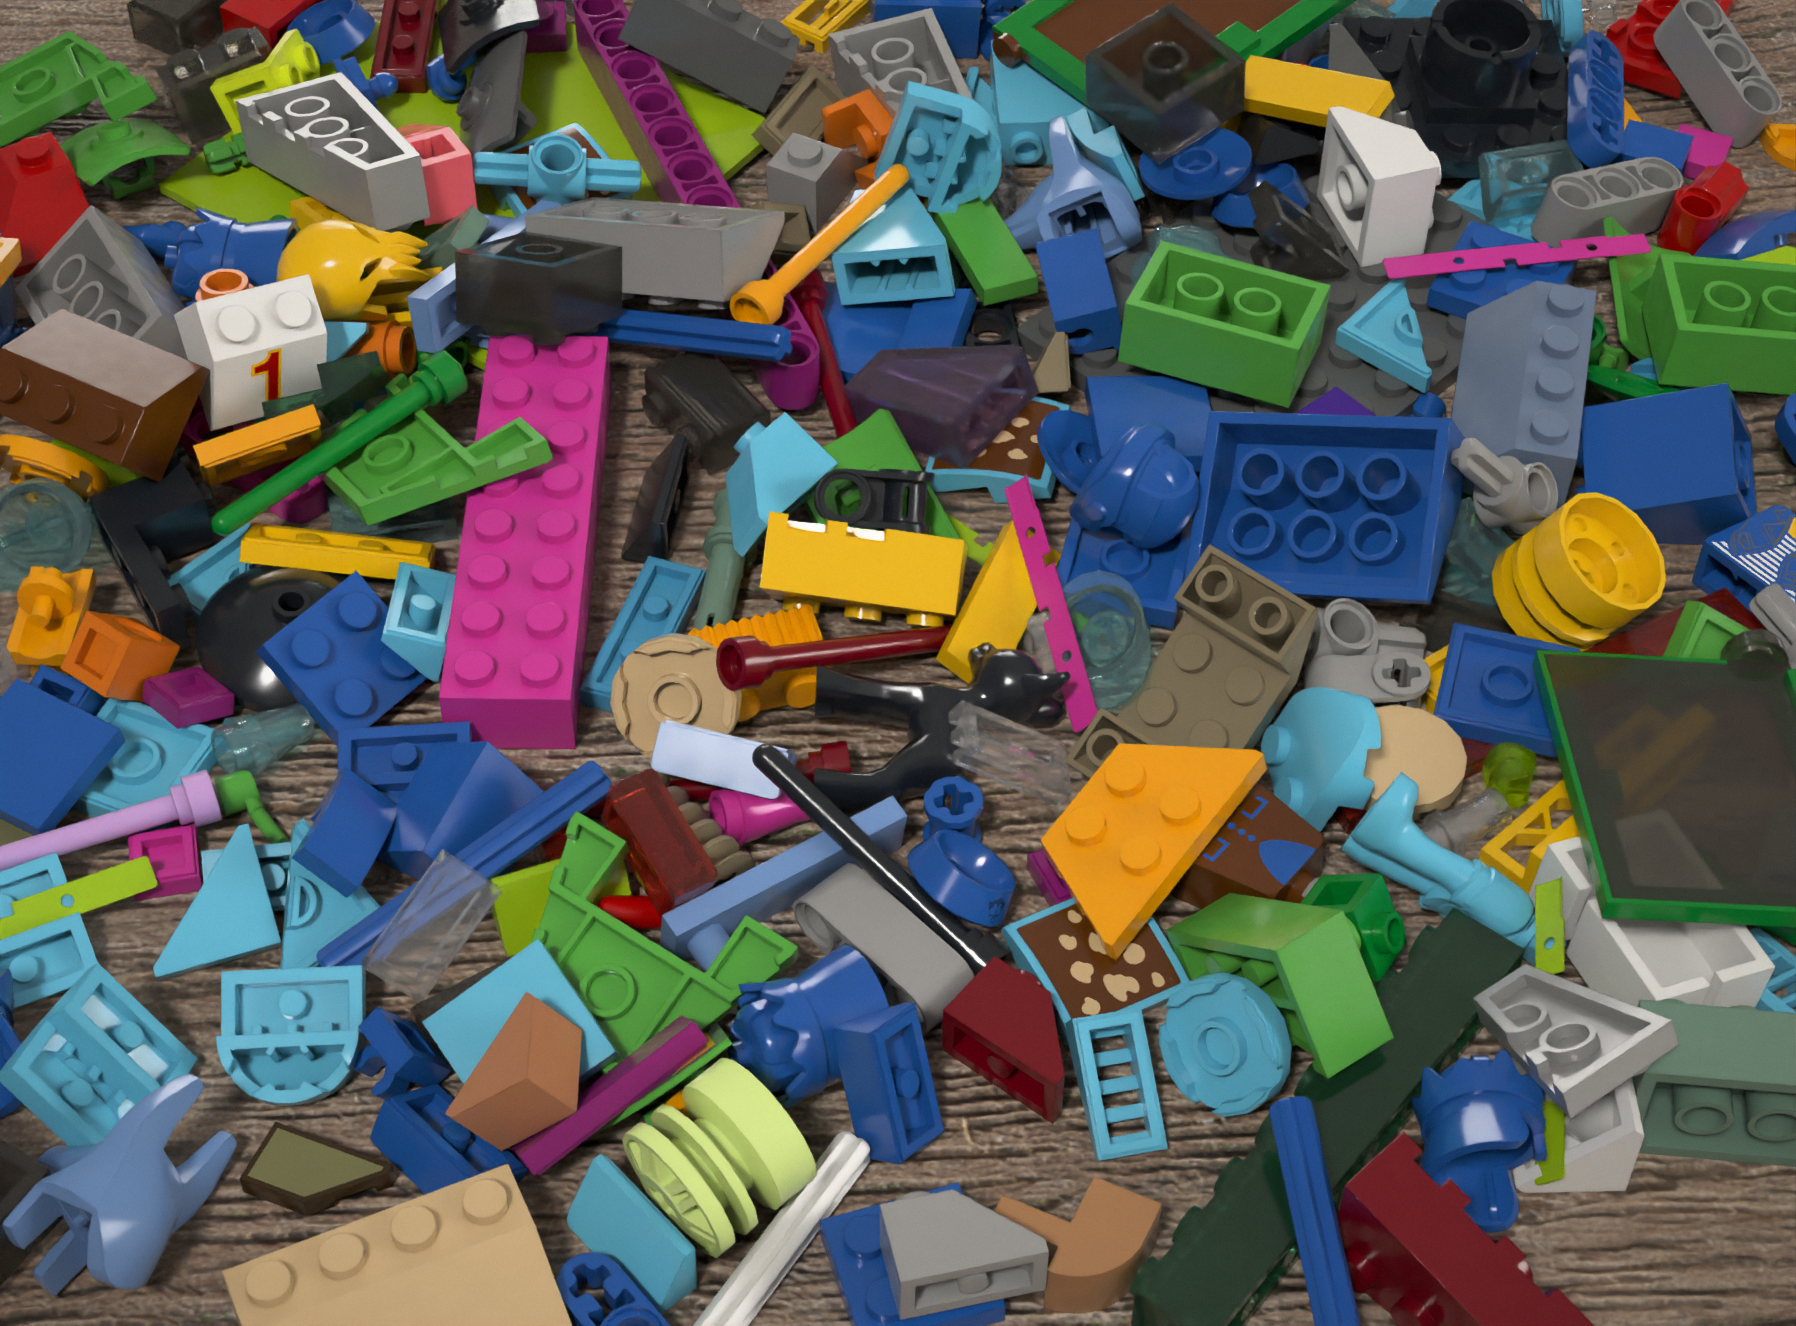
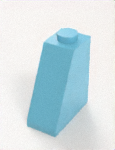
(894, 255)

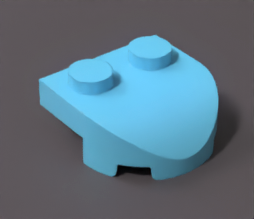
(945, 146)
(1321, 752)
(292, 1031)

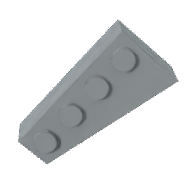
(893, 52)
(336, 150)

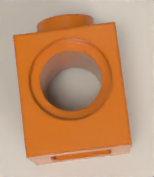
(117, 655)

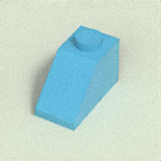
(772, 474)

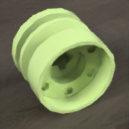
(729, 1149)

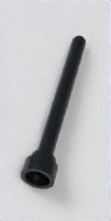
(970, 945)

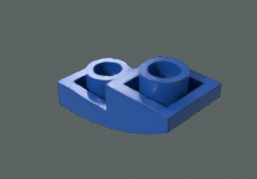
(1750, 235)
(346, 833)

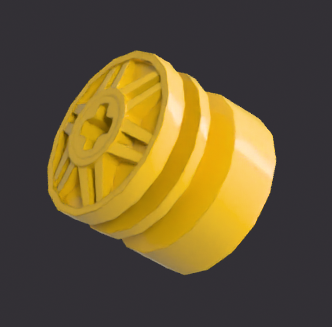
(1579, 573)

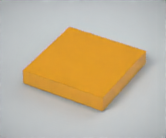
(259, 446)

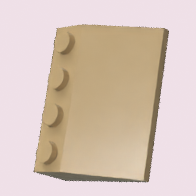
(428, 1262)

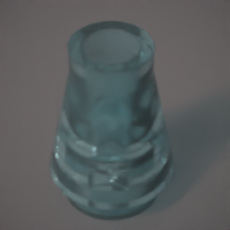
(260, 738)

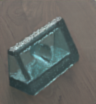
(1519, 177)

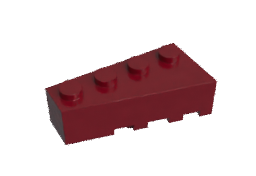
(1429, 1260)

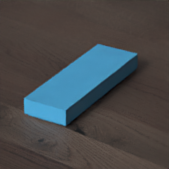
(656, 606)

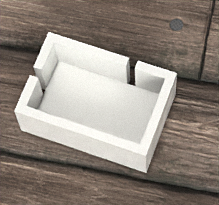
(1651, 957)

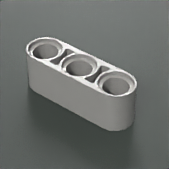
(1717, 70)
(1630, 191)
(899, 947)

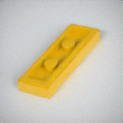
(1308, 92)
(332, 551)
(996, 604)

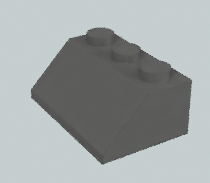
(715, 45)

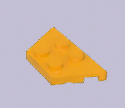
(1143, 828)

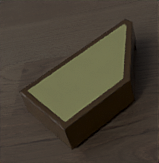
(309, 1171)

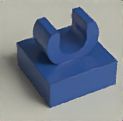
(402, 1050)

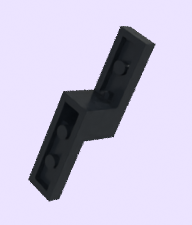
(153, 523)

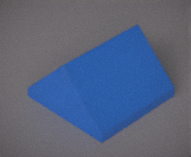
(453, 802)

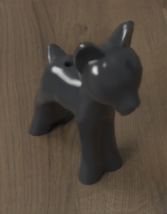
(1001, 682)

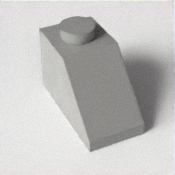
(812, 176)
(956, 1253)

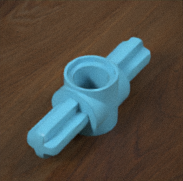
(556, 171)

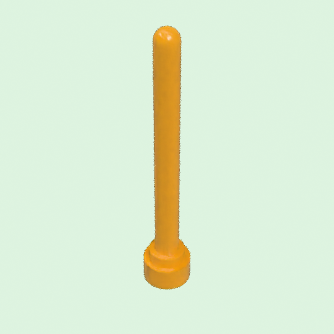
(763, 299)

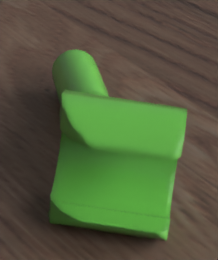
(1614, 357)
(240, 793)

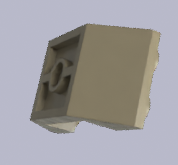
(1218, 670)

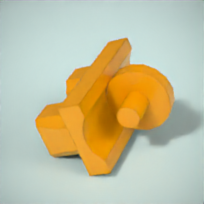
(49, 615)

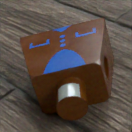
(1256, 853)

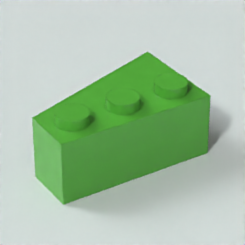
(1302, 960)

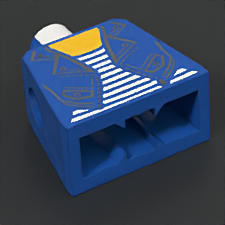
(1750, 556)

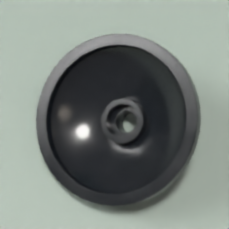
(246, 616)

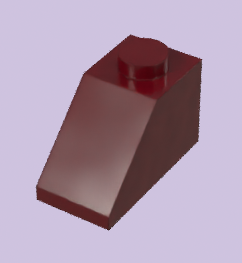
(1009, 1036)

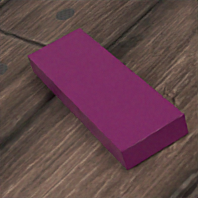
(613, 1093)

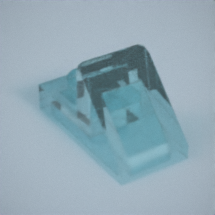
(1472, 557)

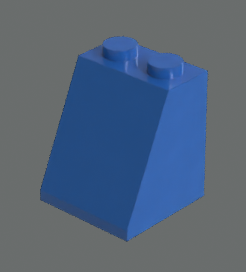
(1672, 461)

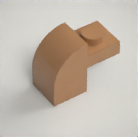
(1097, 1251)

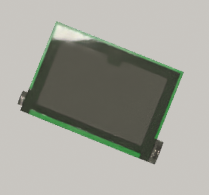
(1681, 778)

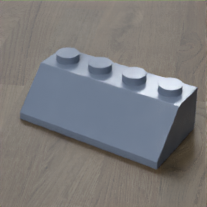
(1527, 376)

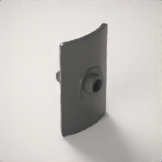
(491, 103)

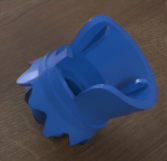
(227, 244)
(788, 1023)
(1478, 1127)

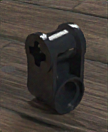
(881, 499)

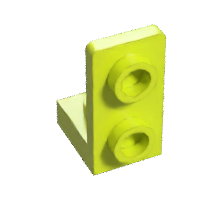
(287, 65)

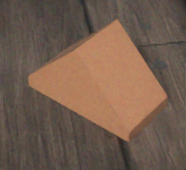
(523, 1078)

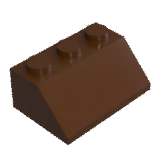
(100, 391)

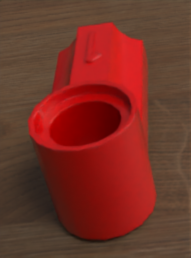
(1702, 208)

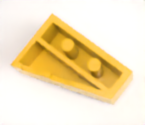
(863, 571)

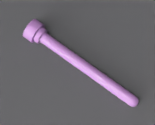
(188, 802)

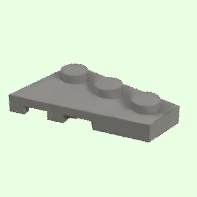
(1571, 1035)

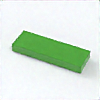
(987, 251)

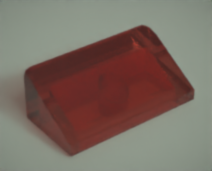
(660, 841)

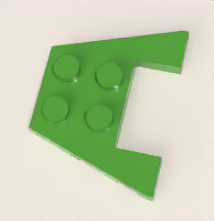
(63, 81)
(424, 464)
(624, 976)

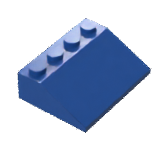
(1330, 501)

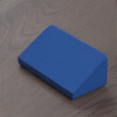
(888, 1082)
(431, 1145)

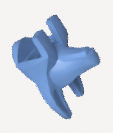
(1076, 200)
(120, 1194)

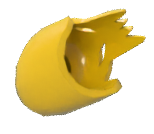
(335, 258)

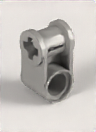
(1373, 677)

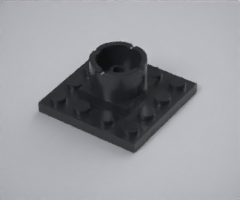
(1472, 77)

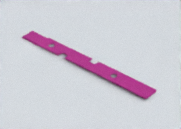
(1523, 254)
(1049, 594)

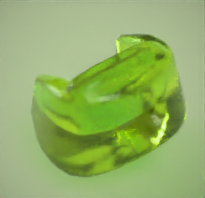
(1510, 772)

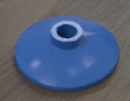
(1201, 169)
(1067, 447)

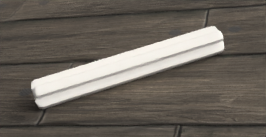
(788, 1235)

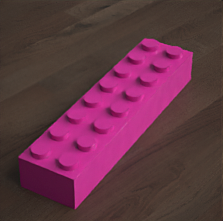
(530, 550)

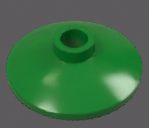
(1624, 385)

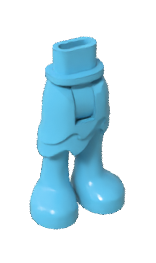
(1401, 851)

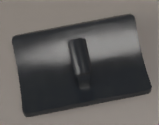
(474, 24)

